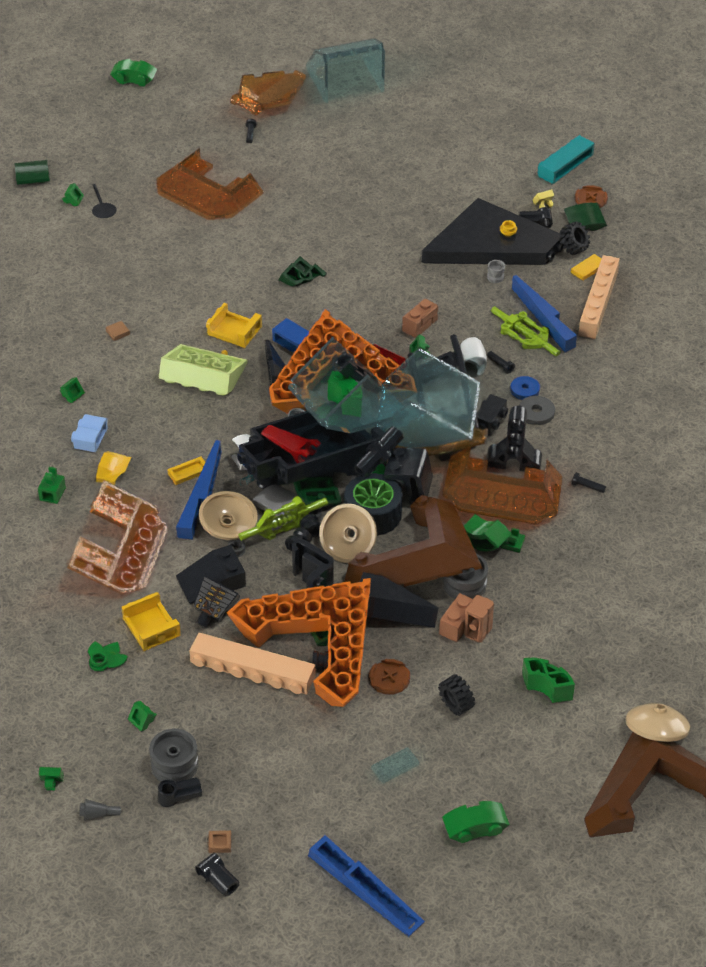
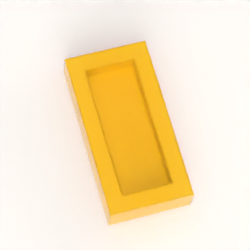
(587, 267)
(186, 471)

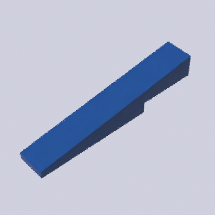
(545, 314)
(202, 489)
(365, 885)

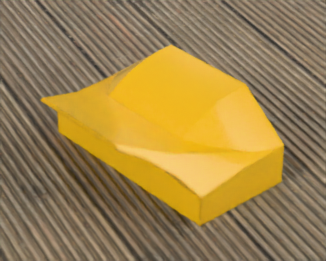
(111, 467)

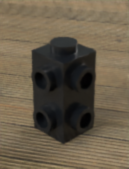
(491, 413)

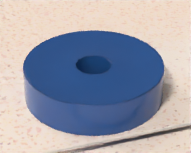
(518, 385)

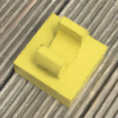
(544, 197)

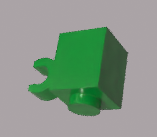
(51, 486)

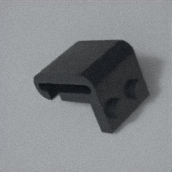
(413, 468)
(315, 564)

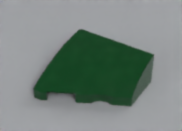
(295, 273)

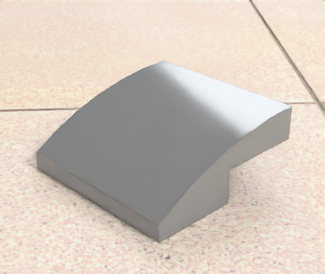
(273, 498)

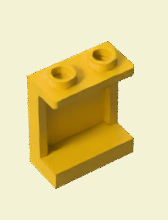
(233, 327)
(150, 621)

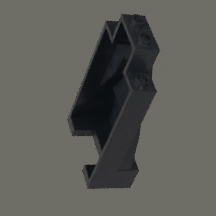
(334, 455)

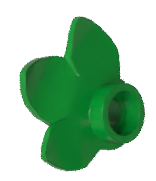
(107, 655)

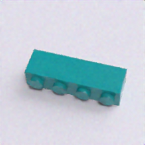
(565, 159)

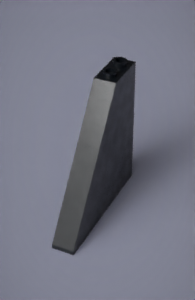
(477, 239)

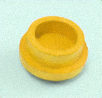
(508, 228)

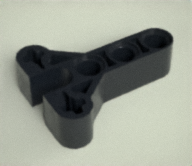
(515, 444)

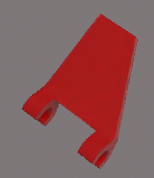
(290, 442)

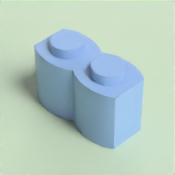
(89, 433)

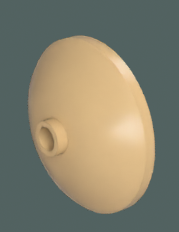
(227, 508)
(336, 530)
(658, 722)

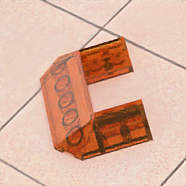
(190, 189)
(502, 496)
(141, 530)

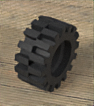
(574, 238)
(456, 694)

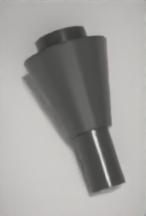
(93, 810)

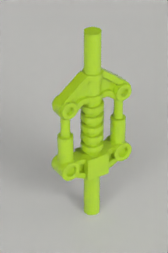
(516, 322)
(269, 521)

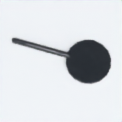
(103, 210)

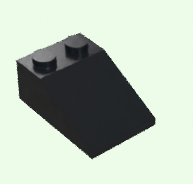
(219, 565)

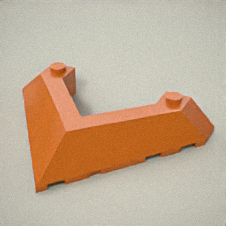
(318, 336)
(334, 609)

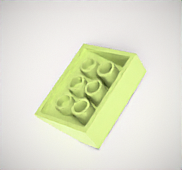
(201, 369)

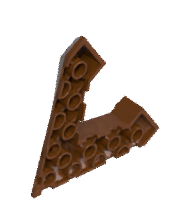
(442, 555)
(632, 771)

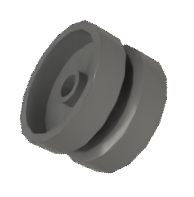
(469, 582)
(173, 755)

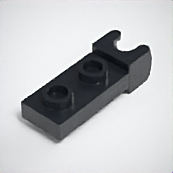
(351, 369)

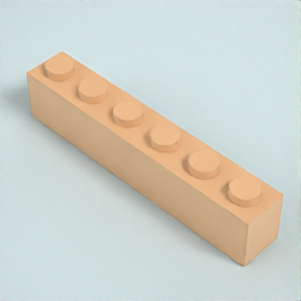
(598, 297)
(252, 663)

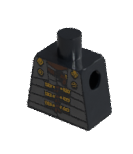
(214, 601)

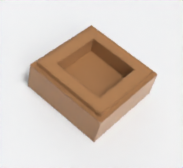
(117, 330)
(219, 841)

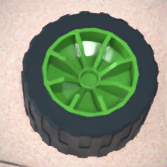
(379, 497)

